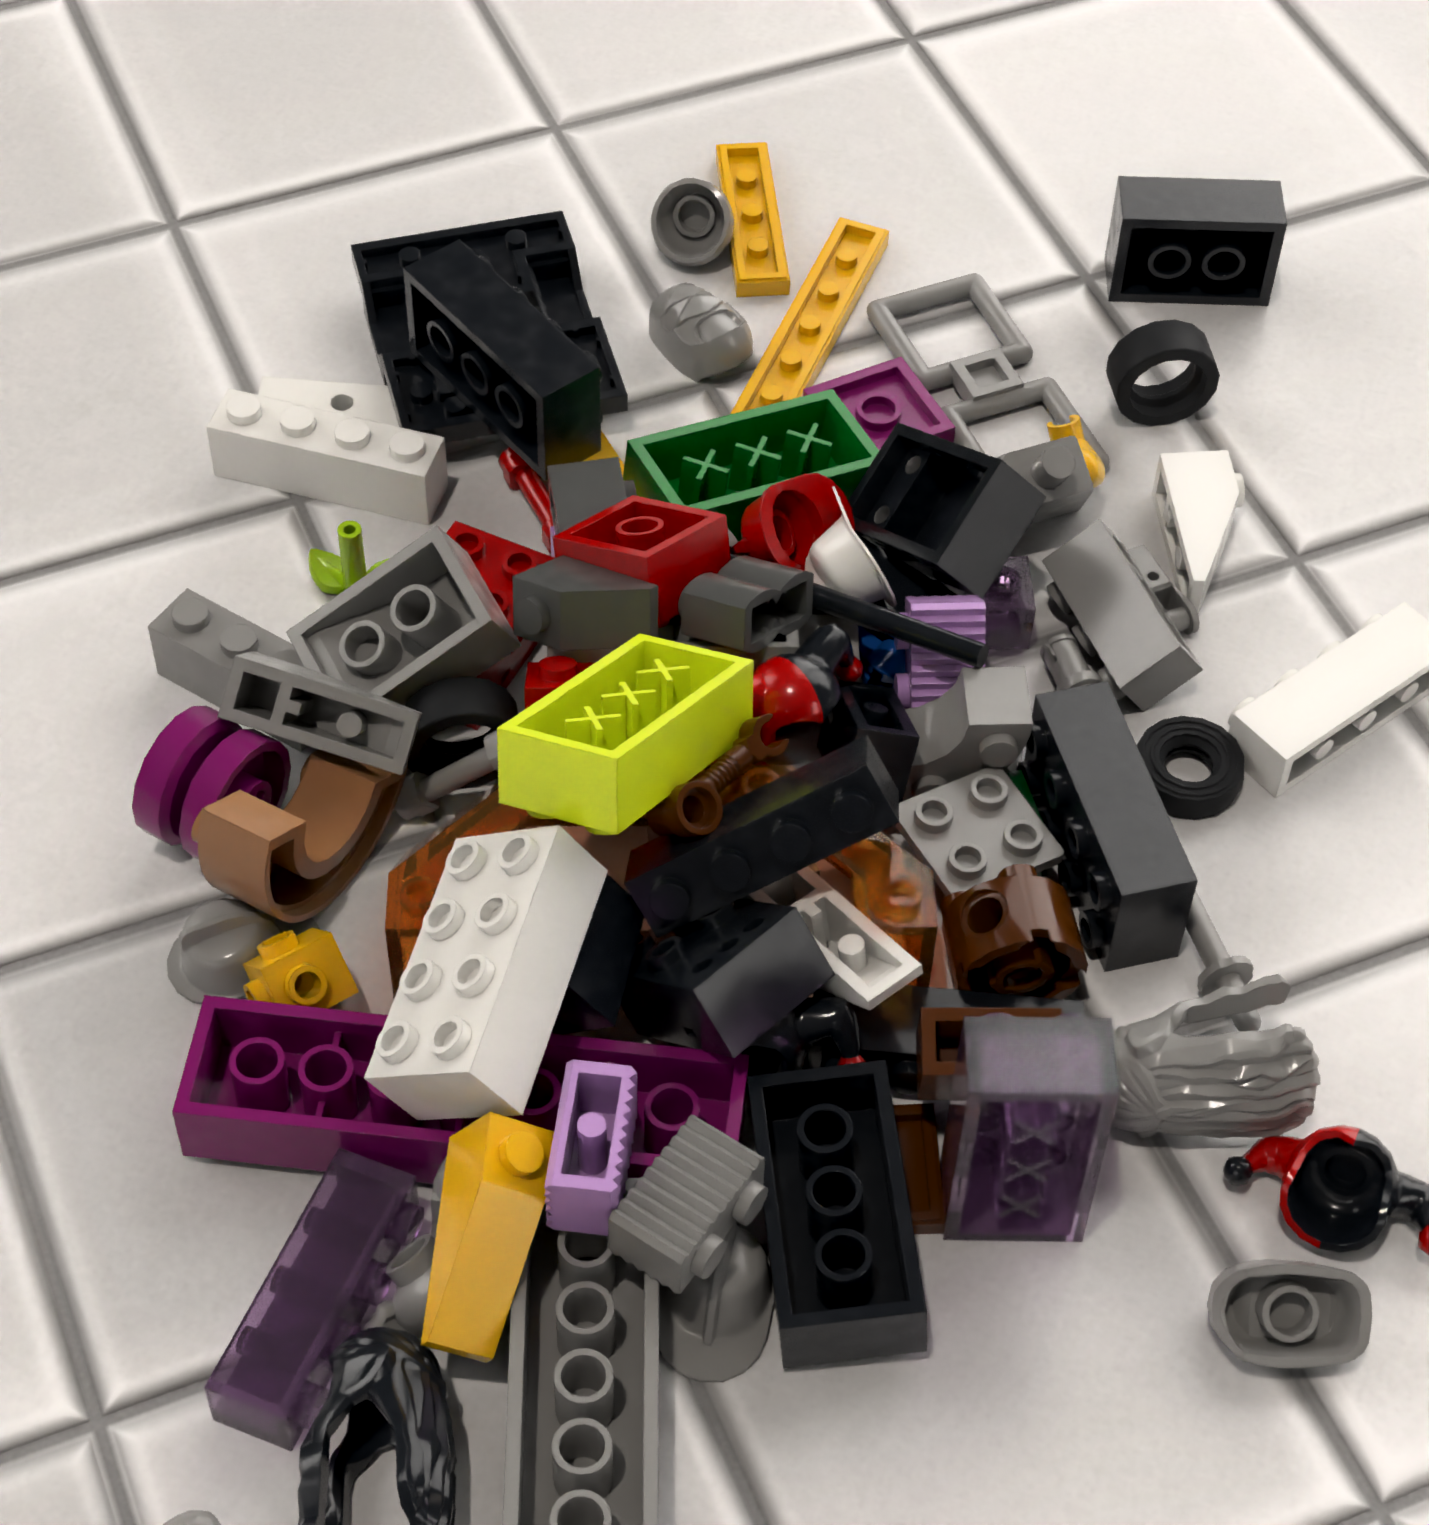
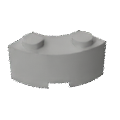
(970, 727)

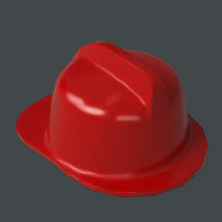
(790, 519)

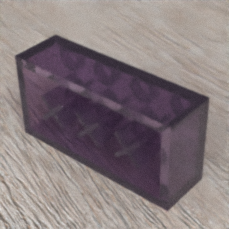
(1027, 1127)

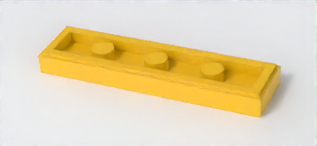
(757, 237)

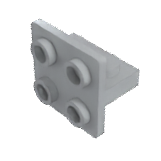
(976, 830)

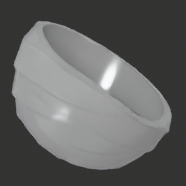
(692, 222)

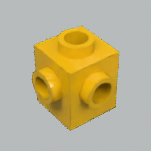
(299, 970)

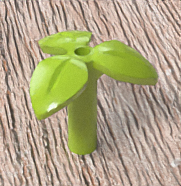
(337, 573)

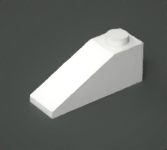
(1195, 511)
(863, 957)

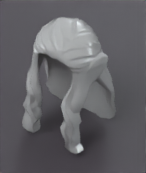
(1219, 1082)

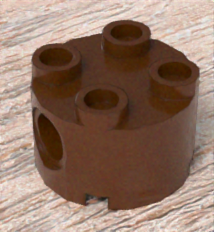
(1014, 936)

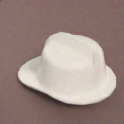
(845, 563)

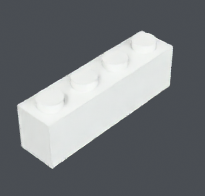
(328, 456)
(1334, 700)

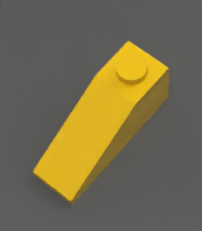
(484, 1232)

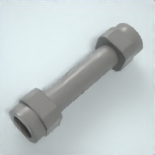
(422, 792)

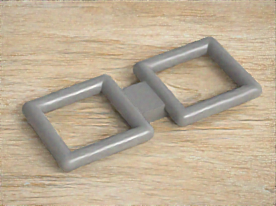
(984, 379)

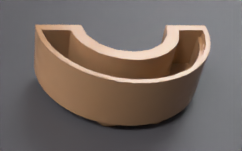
(309, 851)

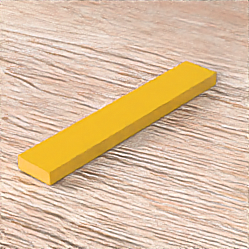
(816, 315)

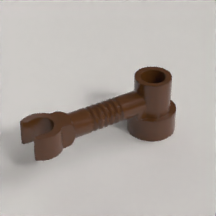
(696, 805)

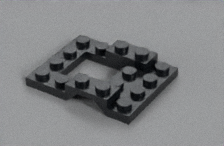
(528, 254)

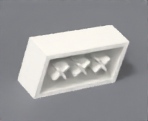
(487, 975)

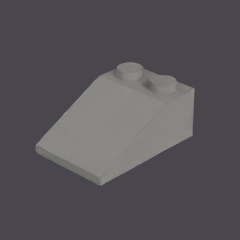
(408, 623)

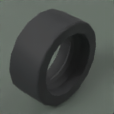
(1152, 346)
(453, 704)

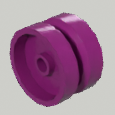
(199, 763)

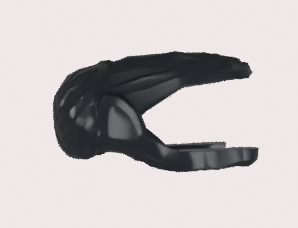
(391, 1399)

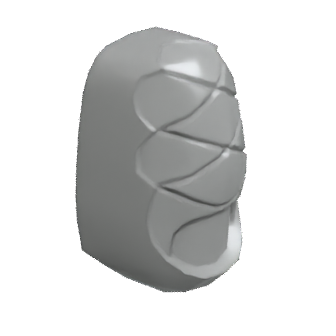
(698, 332)
(1291, 1313)

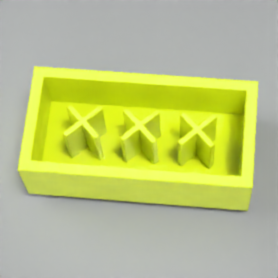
(623, 733)

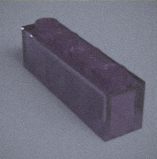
(314, 1299)

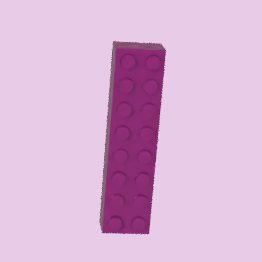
(292, 1090)

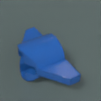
(879, 659)

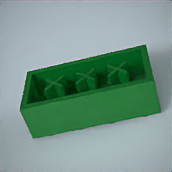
(738, 456)

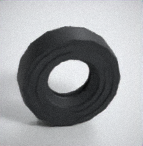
(1201, 739)

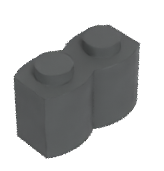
(746, 603)

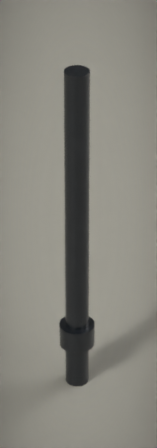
(897, 625)

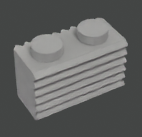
(687, 1205)

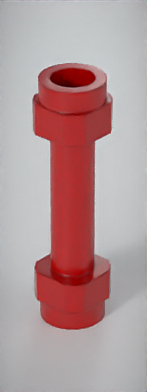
(524, 478)

